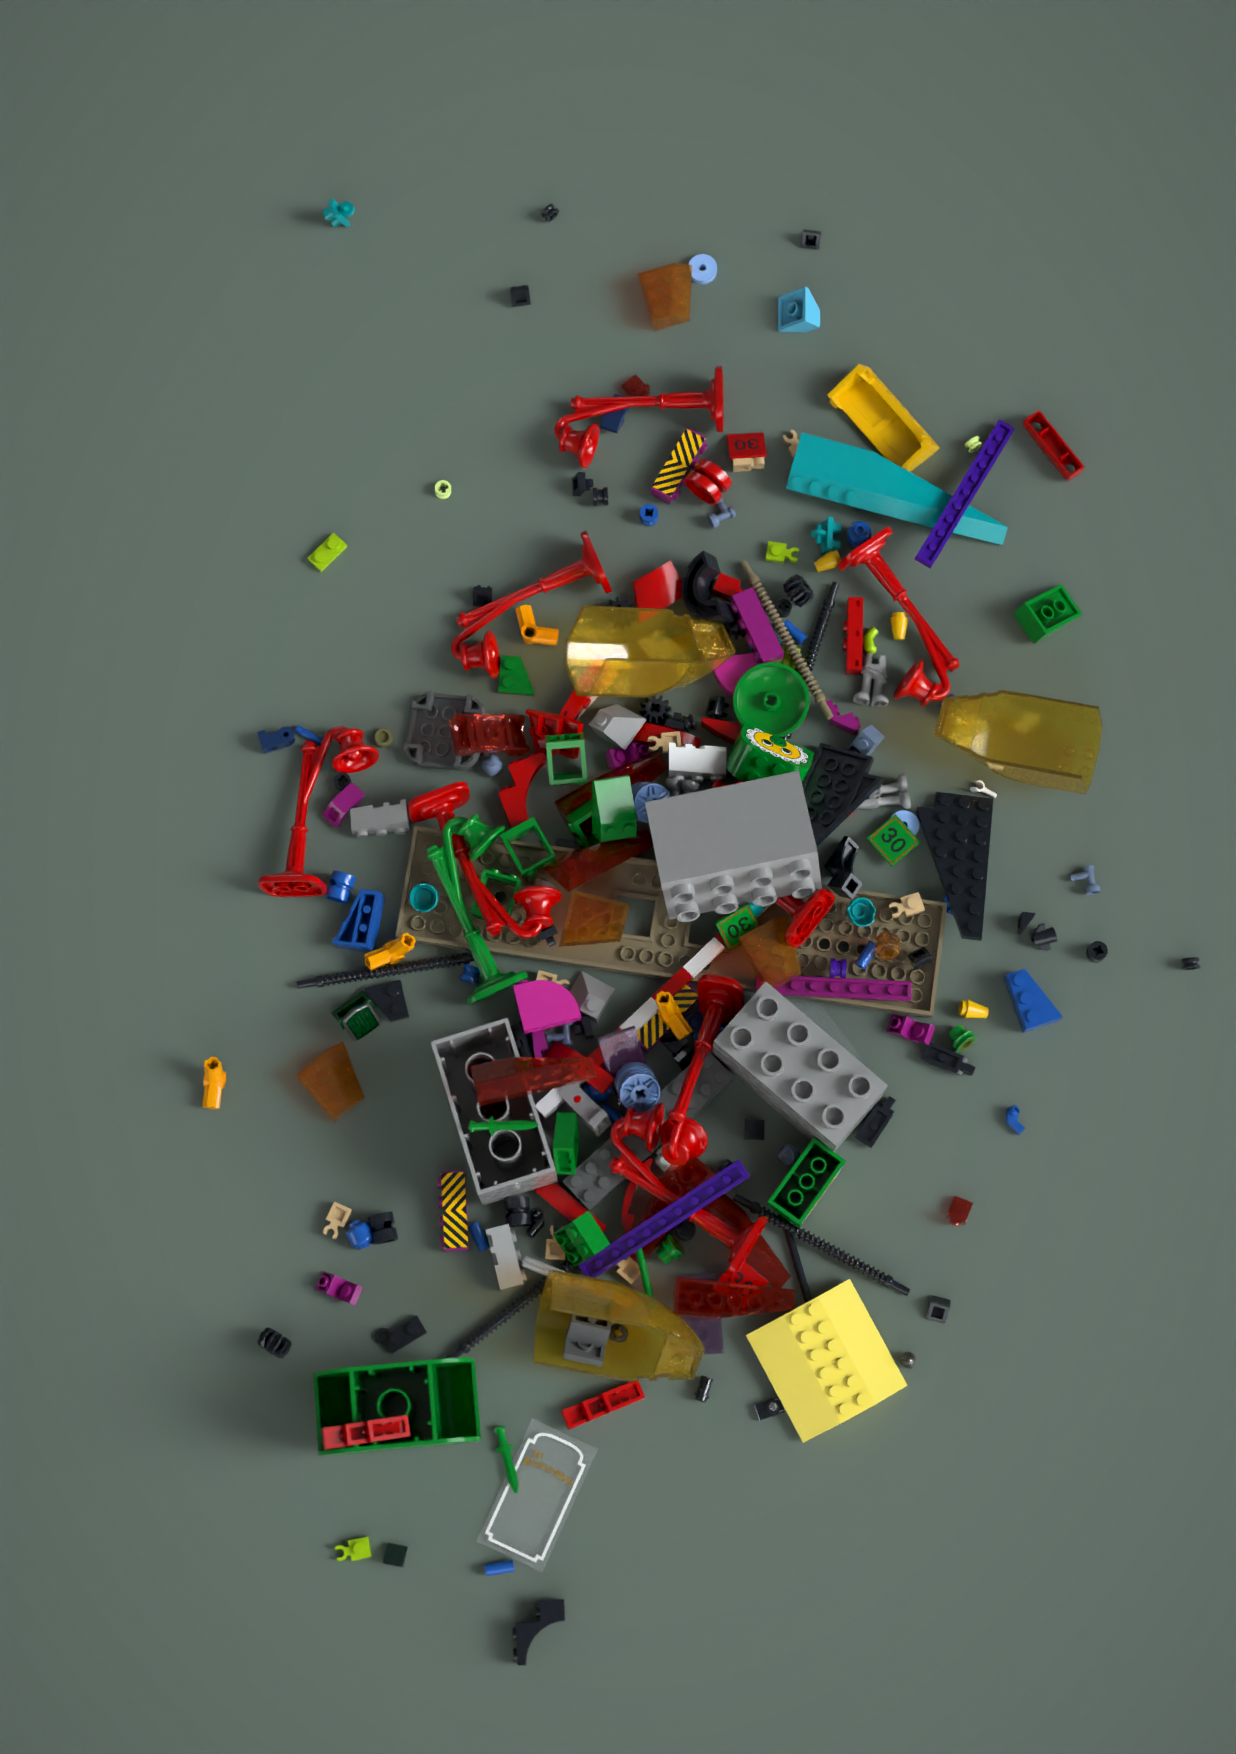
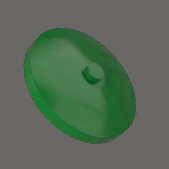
(772, 698)

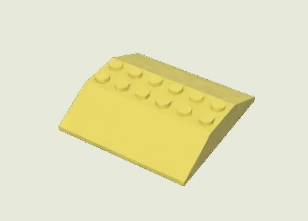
(826, 1361)

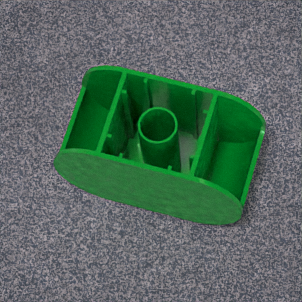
(433, 1393)

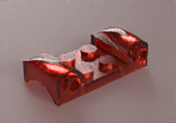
(488, 734)

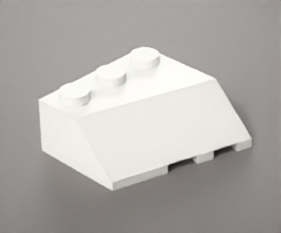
(696, 764)

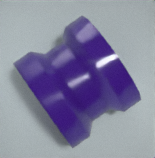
(837, 968)

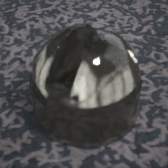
(907, 1359)

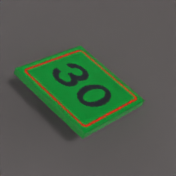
(893, 840)
(736, 925)

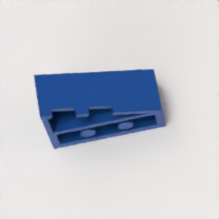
(363, 923)
(1030, 1002)

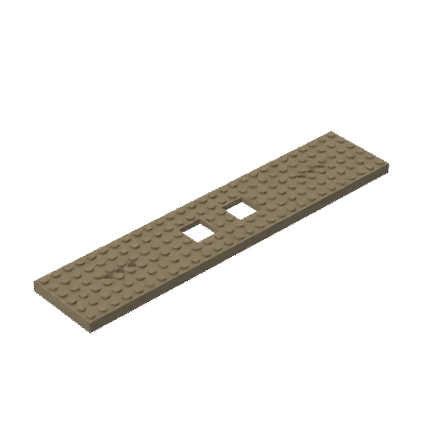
(668, 943)

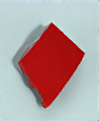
(658, 587)
(552, 724)

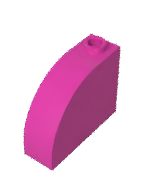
(732, 670)
(544, 1005)

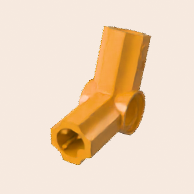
(527, 623)
(390, 952)
(672, 1015)
(213, 1082)

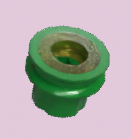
(962, 1038)
(670, 1249)

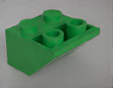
(581, 1239)

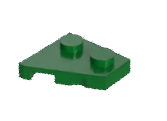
(513, 677)

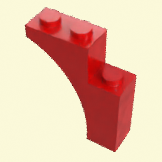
(514, 798)

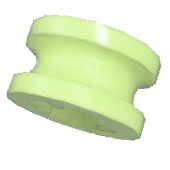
(973, 444)
(448, 491)

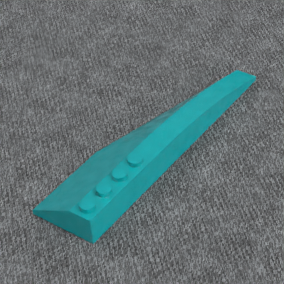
(878, 485)

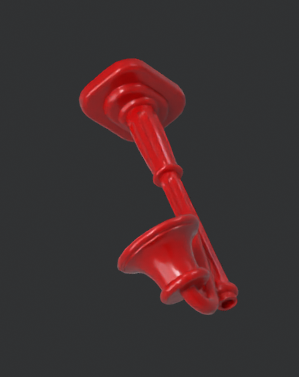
(585, 442)
(486, 653)
(914, 682)
(352, 758)
(534, 899)
(805, 914)
(718, 1002)
(648, 1126)

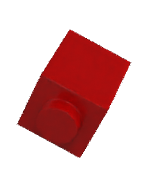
(726, 587)

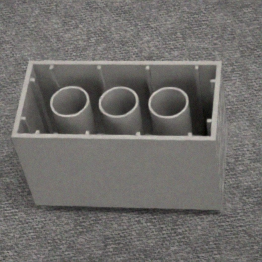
(734, 846)
(797, 1068)
(509, 1159)

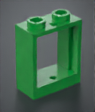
(566, 741)
(577, 817)
(519, 831)
(493, 874)
(566, 1143)

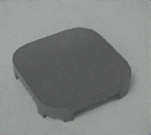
(429, 732)

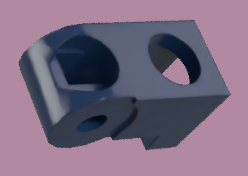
(277, 740)

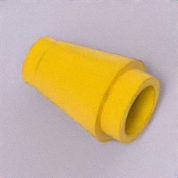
(828, 561)
(899, 625)
(970, 1009)

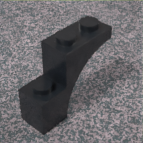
(841, 867)
(549, 1612)

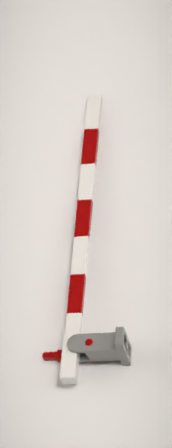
(574, 1096)

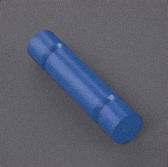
(309, 735)

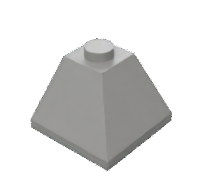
(617, 725)
(591, 995)

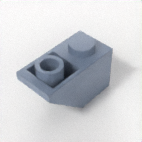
(866, 741)

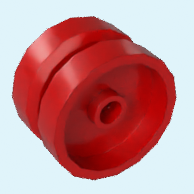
(708, 482)

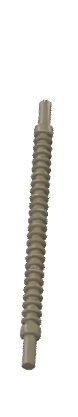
(819, 697)

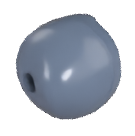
(492, 765)
(788, 1154)

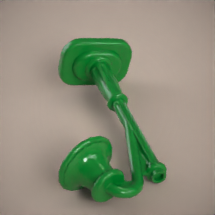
(443, 859)

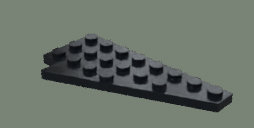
(836, 787)
(959, 844)

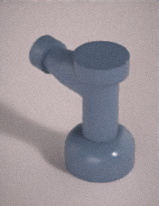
(726, 513)
(1087, 873)
(564, 1037)

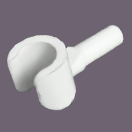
(981, 788)

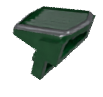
(357, 1016)

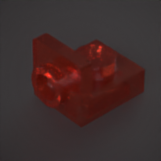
(636, 387)
(959, 1211)

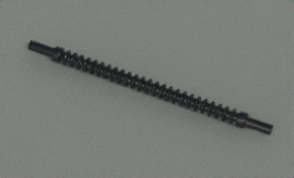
(828, 603)
(320, 981)
(887, 1281)
(464, 1347)

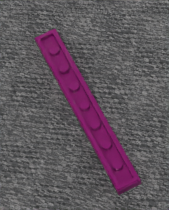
(844, 988)

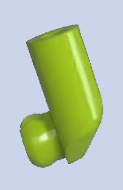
(868, 643)

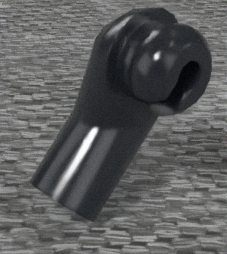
(537, 1222)

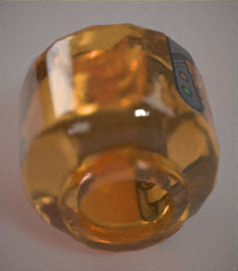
(887, 945)

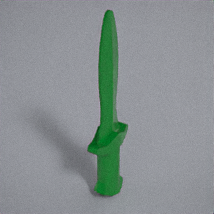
(494, 1125)
(505, 1451)

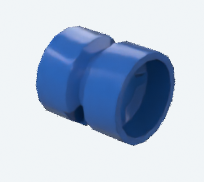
(340, 886)

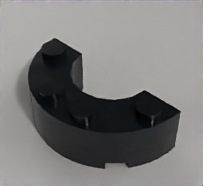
(696, 590)

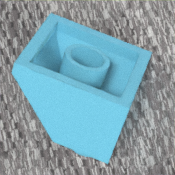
(798, 312)

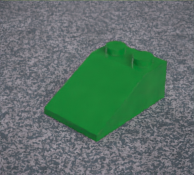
(1047, 613)
(613, 809)

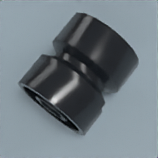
(517, 1211)
(383, 1228)

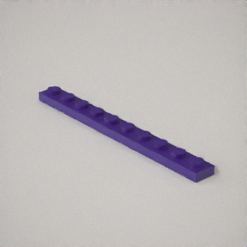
(964, 494)
(664, 1220)

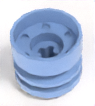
(646, 792)
(637, 1086)

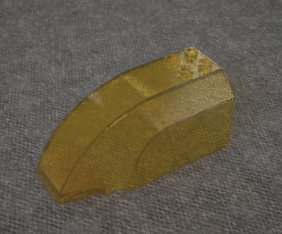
(641, 651)
(1026, 737)
(656, 1340)

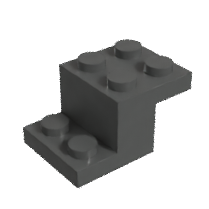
(586, 1339)

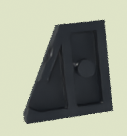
(390, 1000)

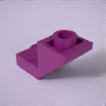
(845, 722)
(620, 757)
(342, 803)
(910, 1030)
(339, 1288)

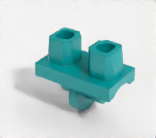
(338, 212)
(824, 535)

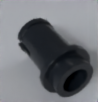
(703, 1389)

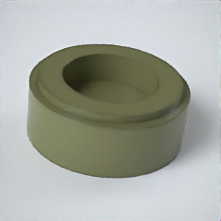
(383, 737)

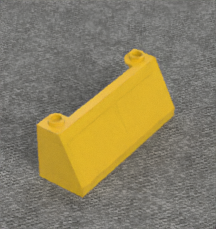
(882, 418)

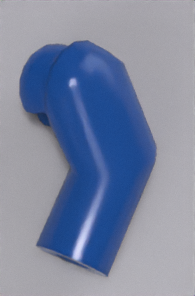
(1012, 1119)

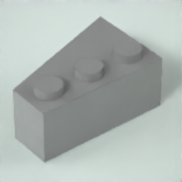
(380, 819)
(506, 1257)

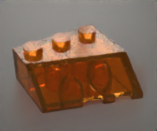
(667, 294)
(593, 920)
(770, 954)
(332, 1082)

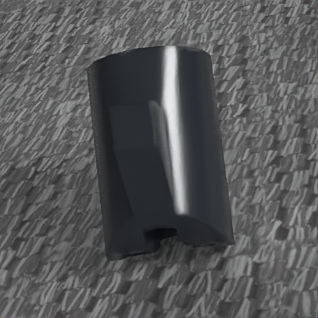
(1043, 937)

